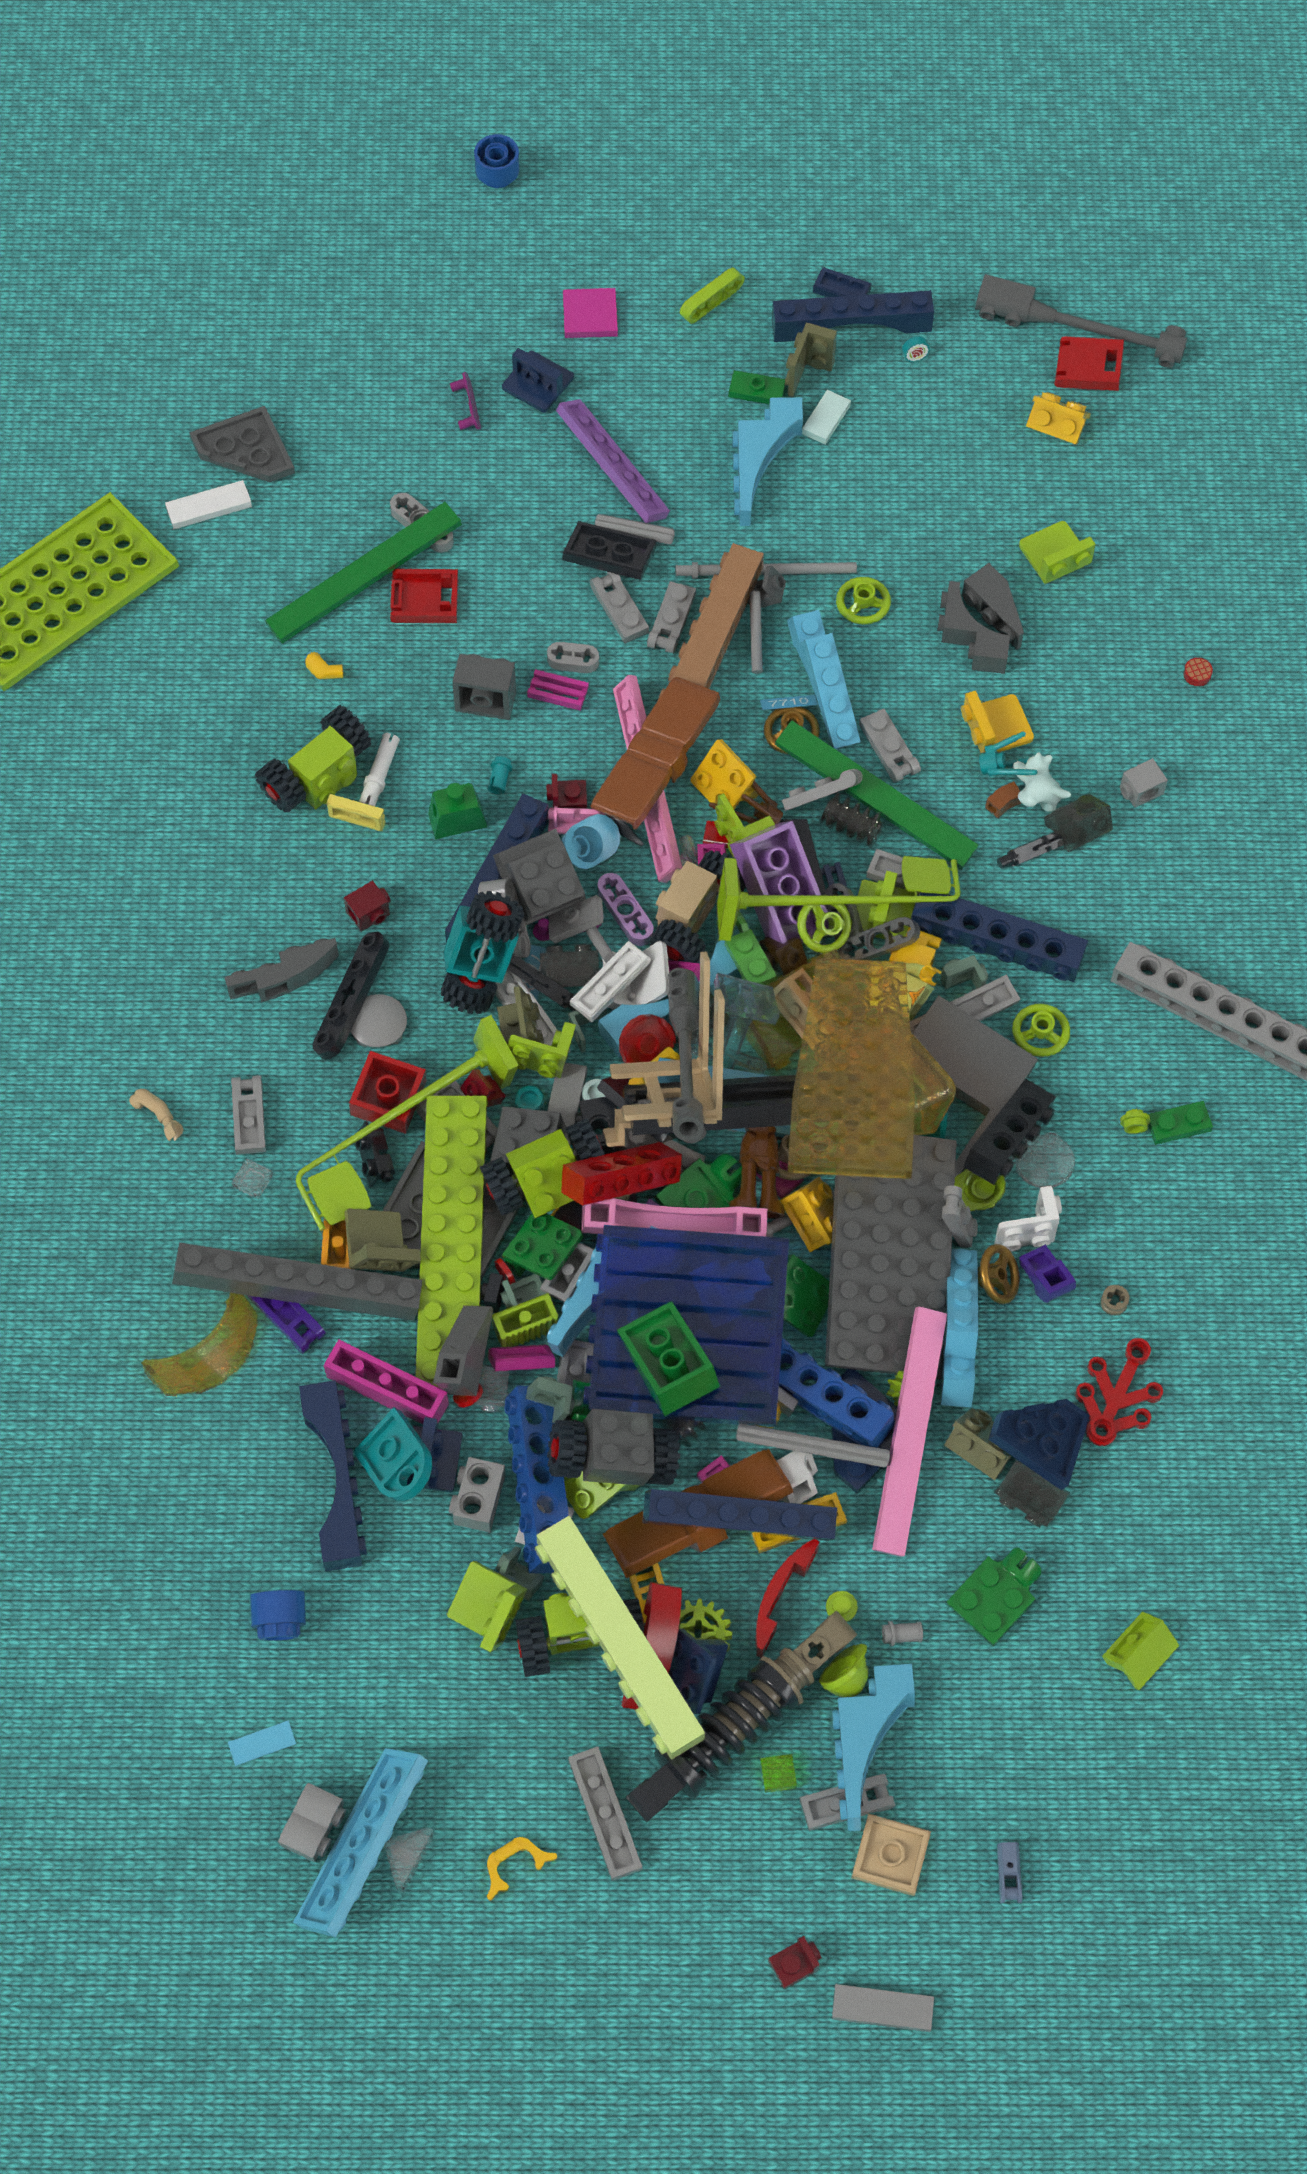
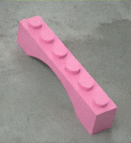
(712, 1220)

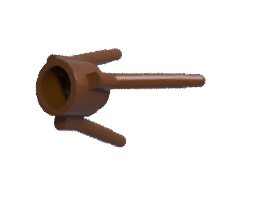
(761, 810)

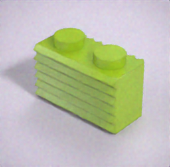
(525, 1321)

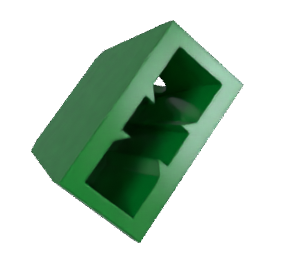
(456, 811)

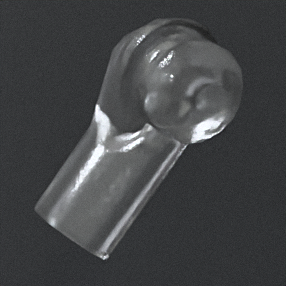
(688, 850)

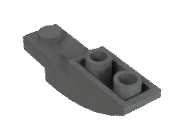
(296, 969)

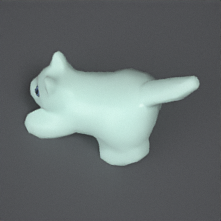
(1040, 787)

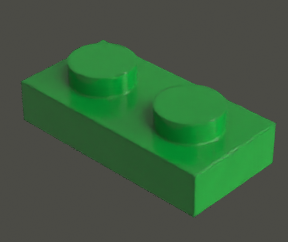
(1179, 1122)

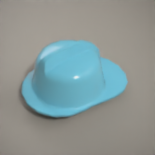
(591, 841)

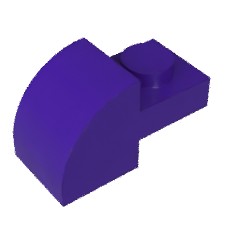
(1047, 1274)

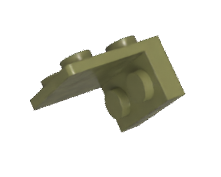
(813, 348)
(520, 1018)
(377, 1241)

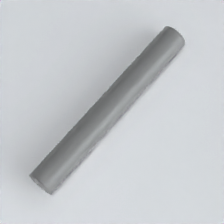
(756, 632)
(600, 943)

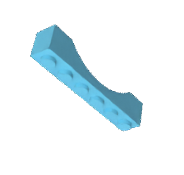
(613, 1023)

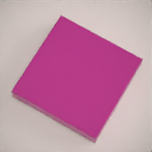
(590, 313)

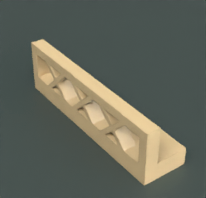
(793, 1000)

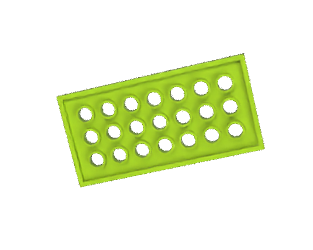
(94, 608)

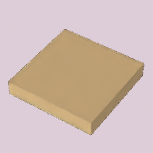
(891, 1854)

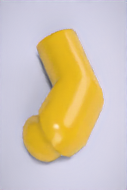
(321, 669)

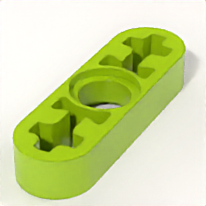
(712, 295)

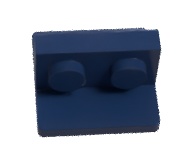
(536, 379)
(445, 1454)
(697, 1668)

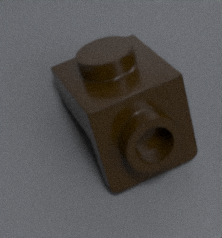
(784, 956)

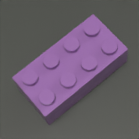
(777, 865)

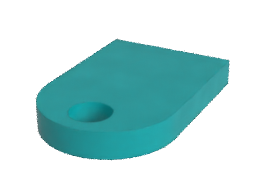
(393, 1454)

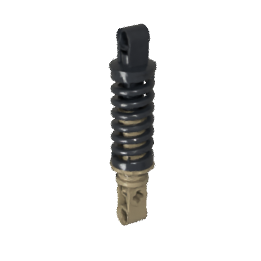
(762, 1695)

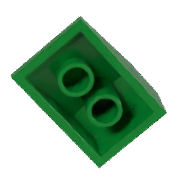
(669, 1358)

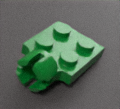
(703, 1185)
(996, 1594)

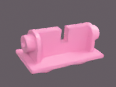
(565, 818)

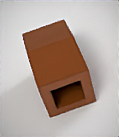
(1003, 799)

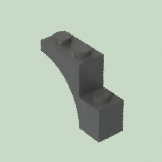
(986, 647)

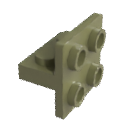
(971, 1443)

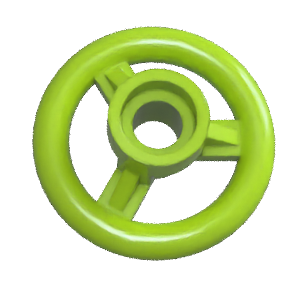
(863, 588)
(835, 921)
(1043, 1017)

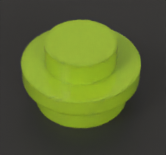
(1135, 1121)
(842, 1602)

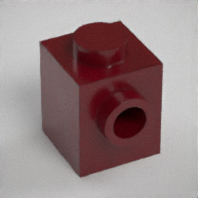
(367, 905)

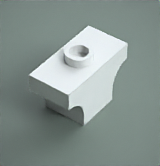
(799, 1470)

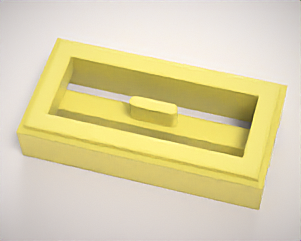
(356, 812)

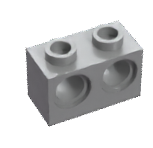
(484, 1495)

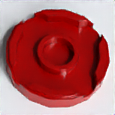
(645, 1038)

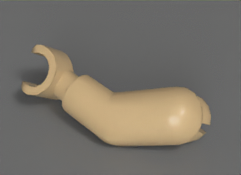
(143, 1097)

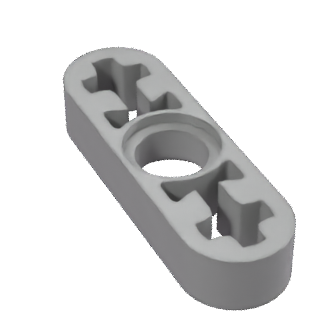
(416, 511)

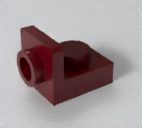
(567, 793)
(481, 1085)
(795, 1962)

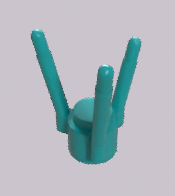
(994, 762)

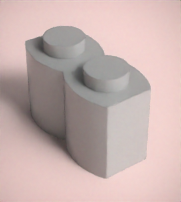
(311, 1823)

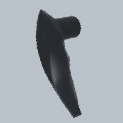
(626, 831)

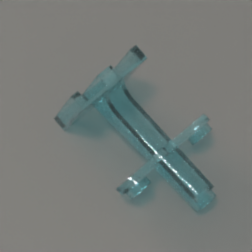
(744, 1002)

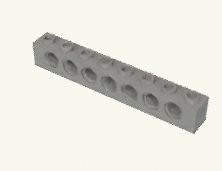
(1207, 1013)

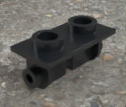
(373, 1164)

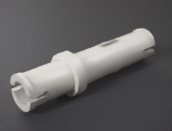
(375, 781)

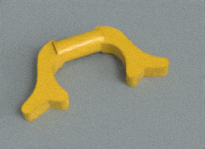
(506, 1851)

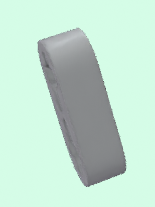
(573, 657)

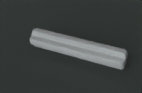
(655, 532)

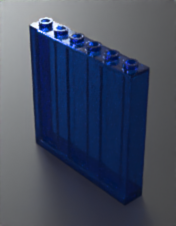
(729, 1298)

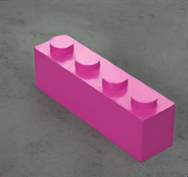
(385, 1383)

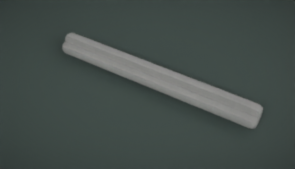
(813, 1445)

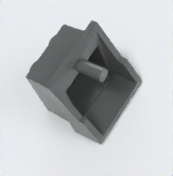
(541, 876)

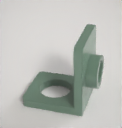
(578, 1019)

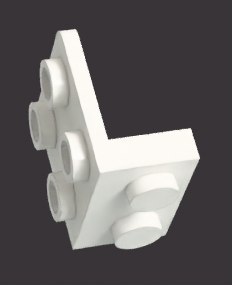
(650, 983)
(1033, 1230)

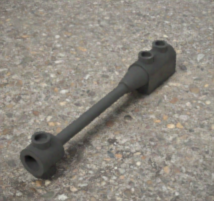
(1018, 305)
(684, 1017)

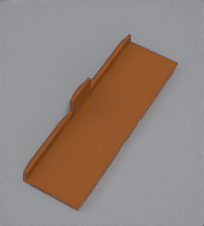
(656, 752)
(645, 1544)

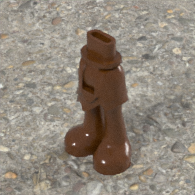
(760, 1155)

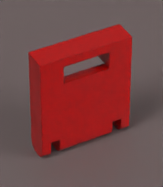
(1083, 363)
(418, 596)

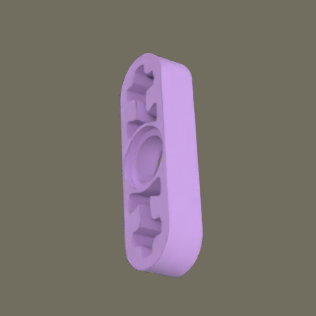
(625, 897)

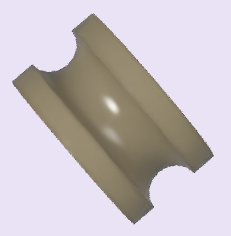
(1120, 1307)

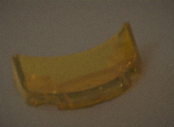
(211, 1359)

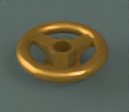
(793, 713)
(996, 1275)

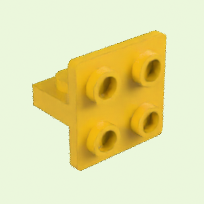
(1057, 418)
(724, 773)
(812, 1213)

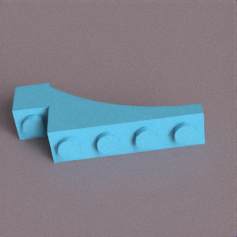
(758, 445)
(826, 677)
(575, 1310)
(960, 1330)
(863, 1726)

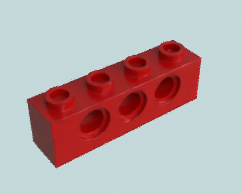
(621, 1173)

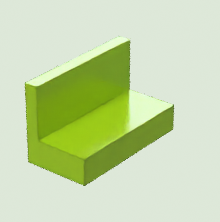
(1141, 1649)

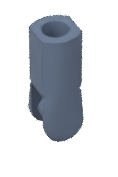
(1009, 1868)

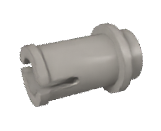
(902, 1632)

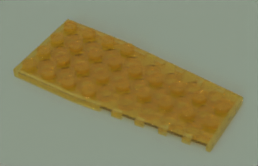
(855, 1074)

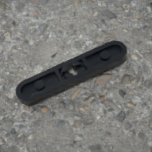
(345, 1005)

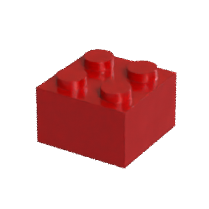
(384, 1086)

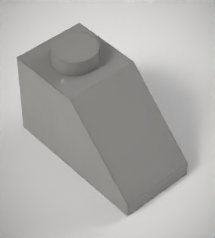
(565, 1281)

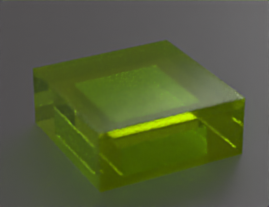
(778, 1773)

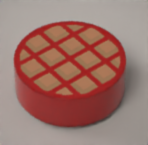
(1198, 671)

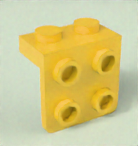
(995, 721)

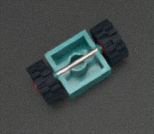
(480, 951)

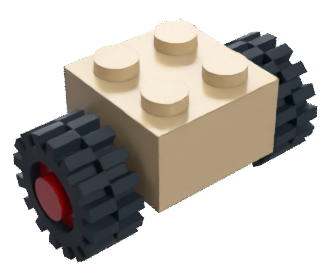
(687, 905)

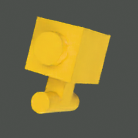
(918, 951)

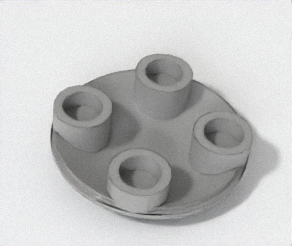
(379, 1022)

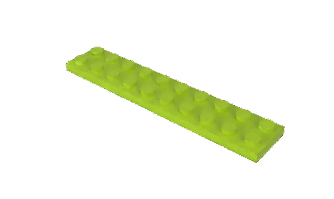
(450, 1220)

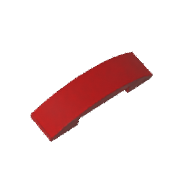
(797, 1562)
(661, 1625)

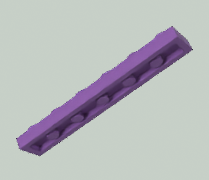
(613, 461)

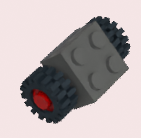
(614, 1449)

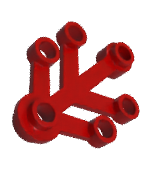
(1116, 1397)

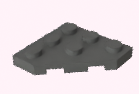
(245, 445)

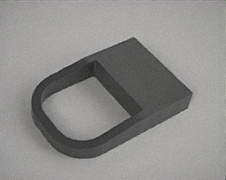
(978, 1060)

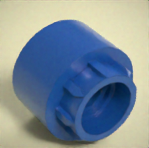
(496, 160)
(278, 1614)

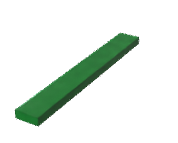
(363, 572)
(878, 795)

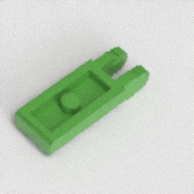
(749, 955)

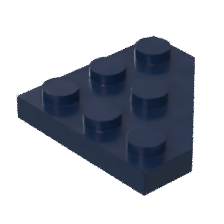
(1043, 1438)
(852, 1473)

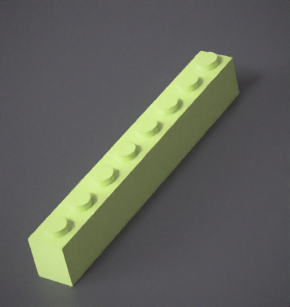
(620, 1638)

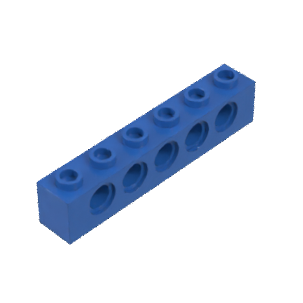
(865, 1431)
(525, 1464)

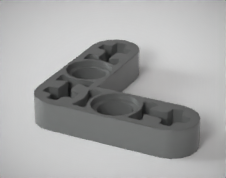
(858, 936)

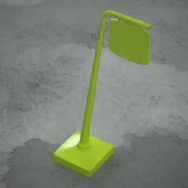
(918, 875)
(340, 1185)

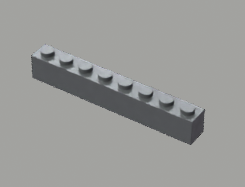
(297, 1281)

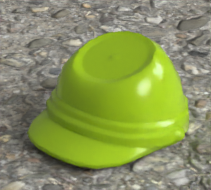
(979, 1193)
(847, 1672)

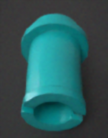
(500, 769)

